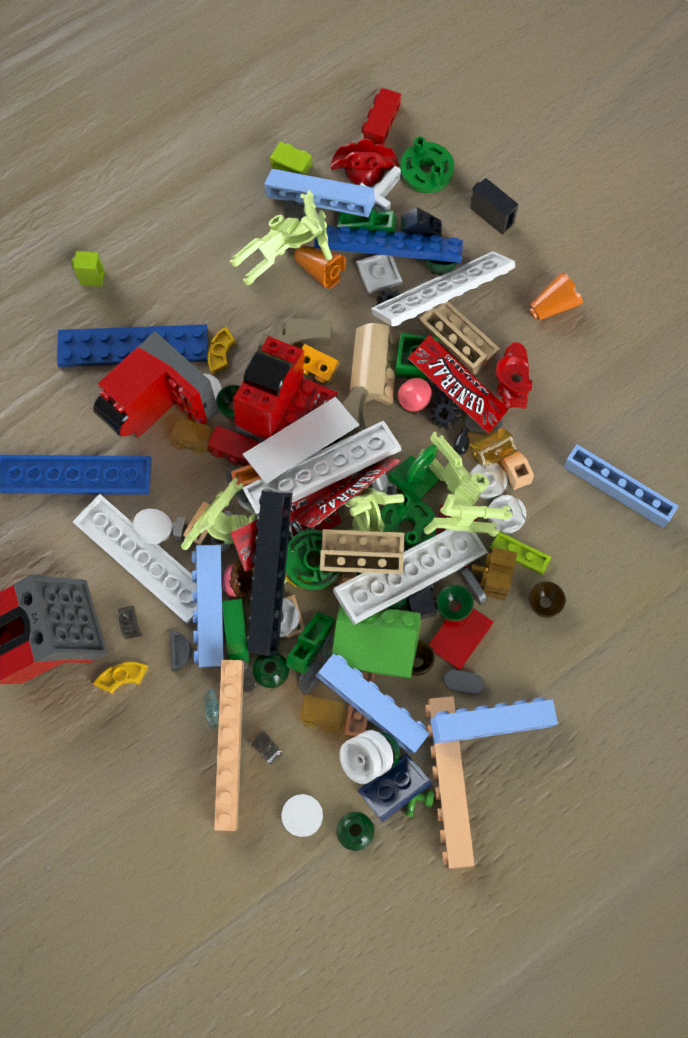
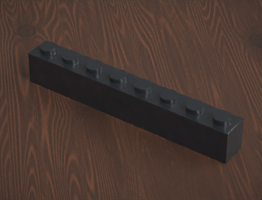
(269, 572)

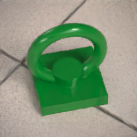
(414, 475)

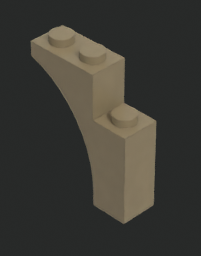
(303, 331)
(355, 406)

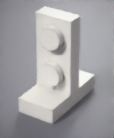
(383, 188)

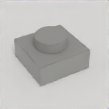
(179, 529)

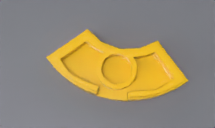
(218, 350)
(120, 674)

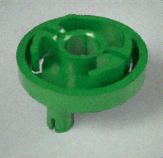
(429, 154)
(407, 512)
(298, 566)

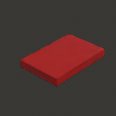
(459, 639)

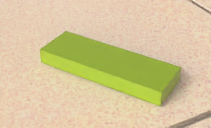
(526, 555)

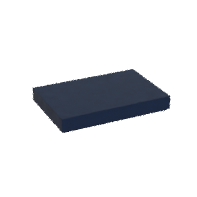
(394, 788)

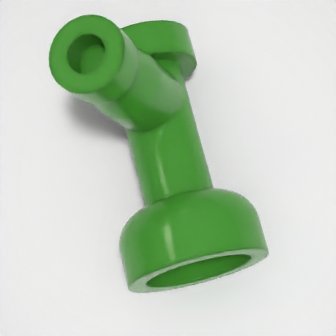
(426, 797)

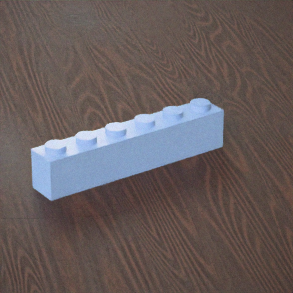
(326, 193)
(620, 486)
(209, 606)
(372, 704)
(493, 721)

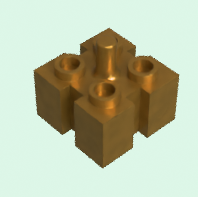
(497, 573)

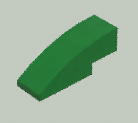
(376, 221)
(235, 630)
(310, 642)

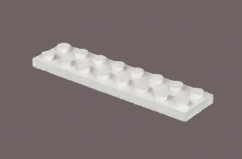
(442, 288)
(329, 465)
(144, 561)
(421, 567)

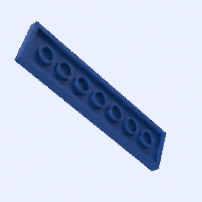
(393, 244)
(113, 345)
(75, 474)

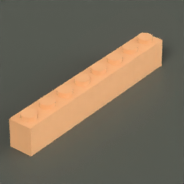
(229, 745)
(451, 793)

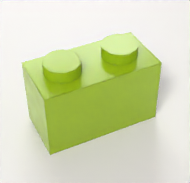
(290, 159)
(88, 268)

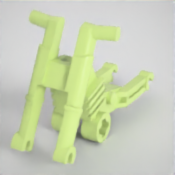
(285, 235)
(465, 494)
(367, 507)
(217, 522)

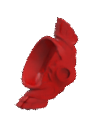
(364, 161)
(514, 362)

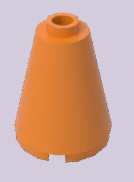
(314, 263)
(556, 298)

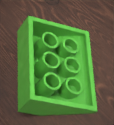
(379, 643)

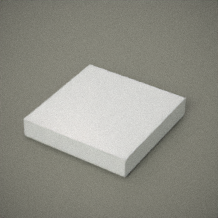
(378, 273)

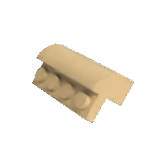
(459, 336)
(375, 361)
(362, 551)

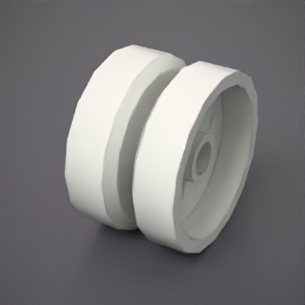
(366, 756)

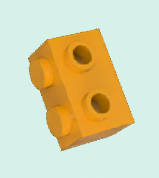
(317, 362)

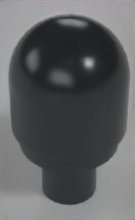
(462, 442)

